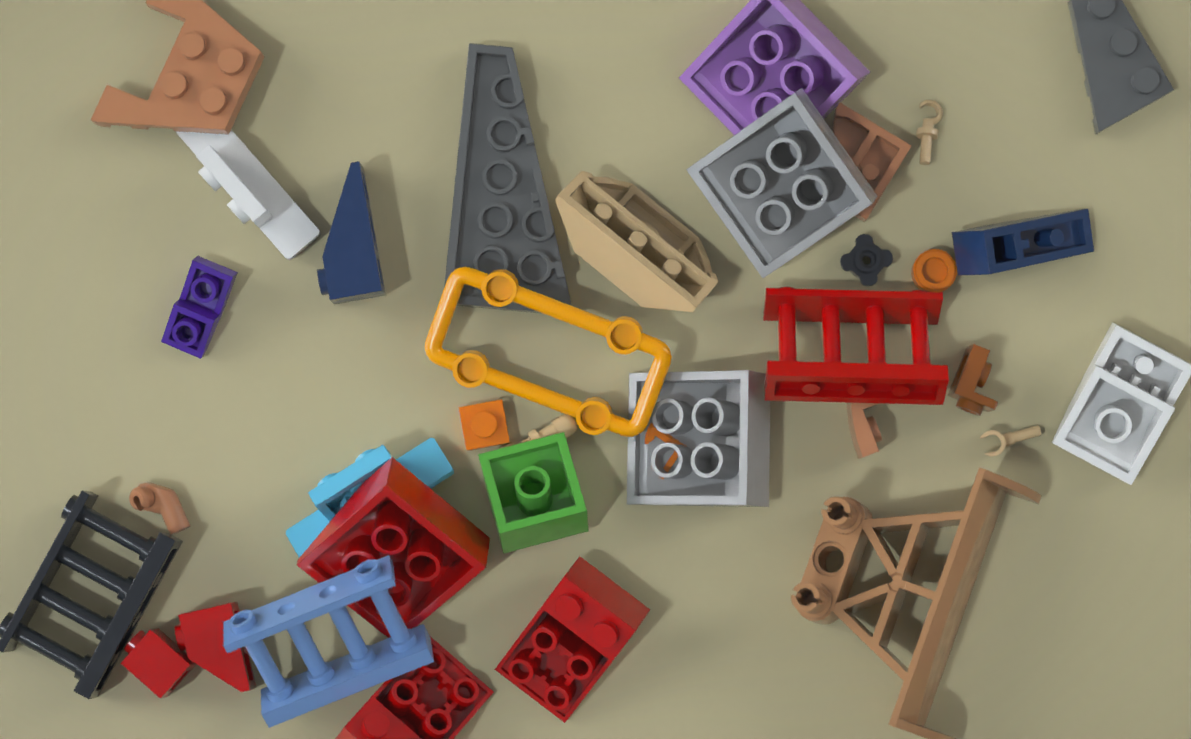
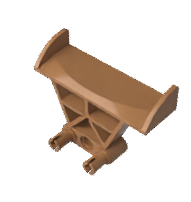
(848, 527)

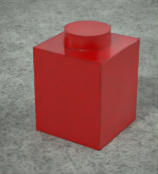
(157, 661)

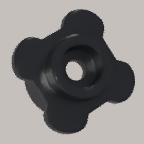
(866, 272)

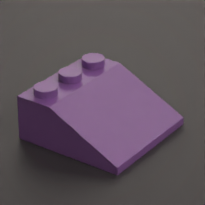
(766, 58)

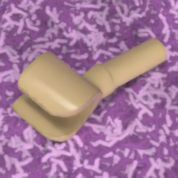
(1012, 437)

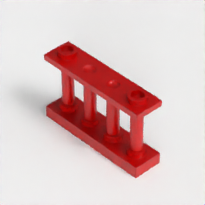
(854, 382)

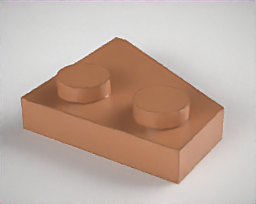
(871, 149)

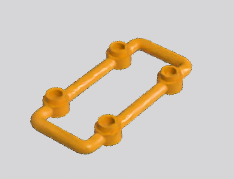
(473, 367)

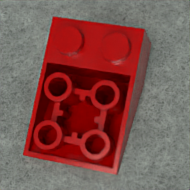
(572, 639)
(421, 703)

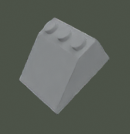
(782, 183)
(725, 436)

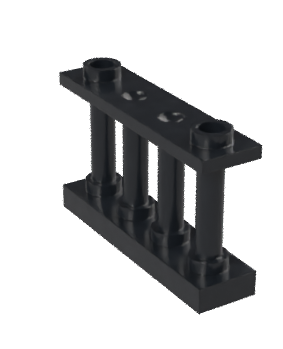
(111, 631)

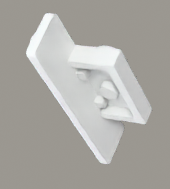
(253, 190)

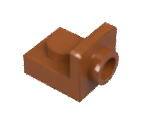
(971, 373)

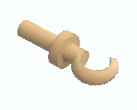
(927, 132)

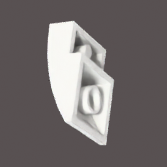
(1122, 403)

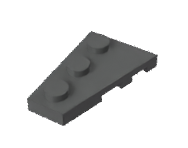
(1116, 61)

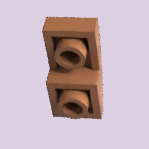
(863, 430)

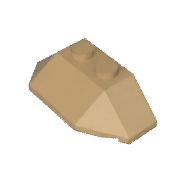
(635, 243)

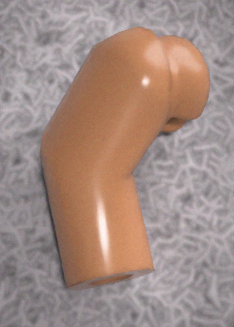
(160, 501)

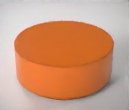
(934, 271)

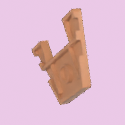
(200, 81)

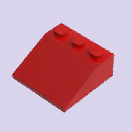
(426, 537)

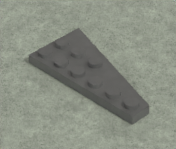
(499, 190)

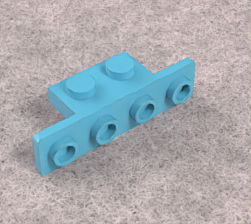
(334, 490)

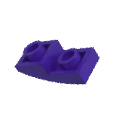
(199, 307)

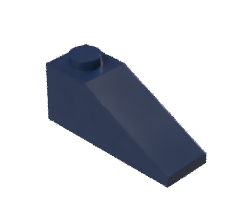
(1022, 242)
(351, 251)

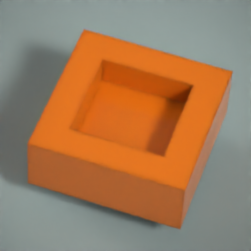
(484, 425)

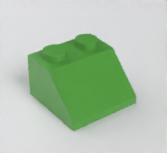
(534, 492)

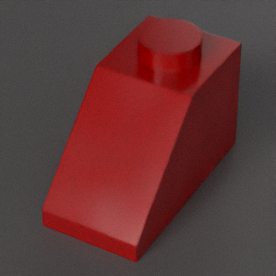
(202, 638)

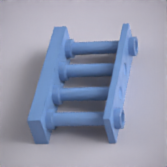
(344, 676)

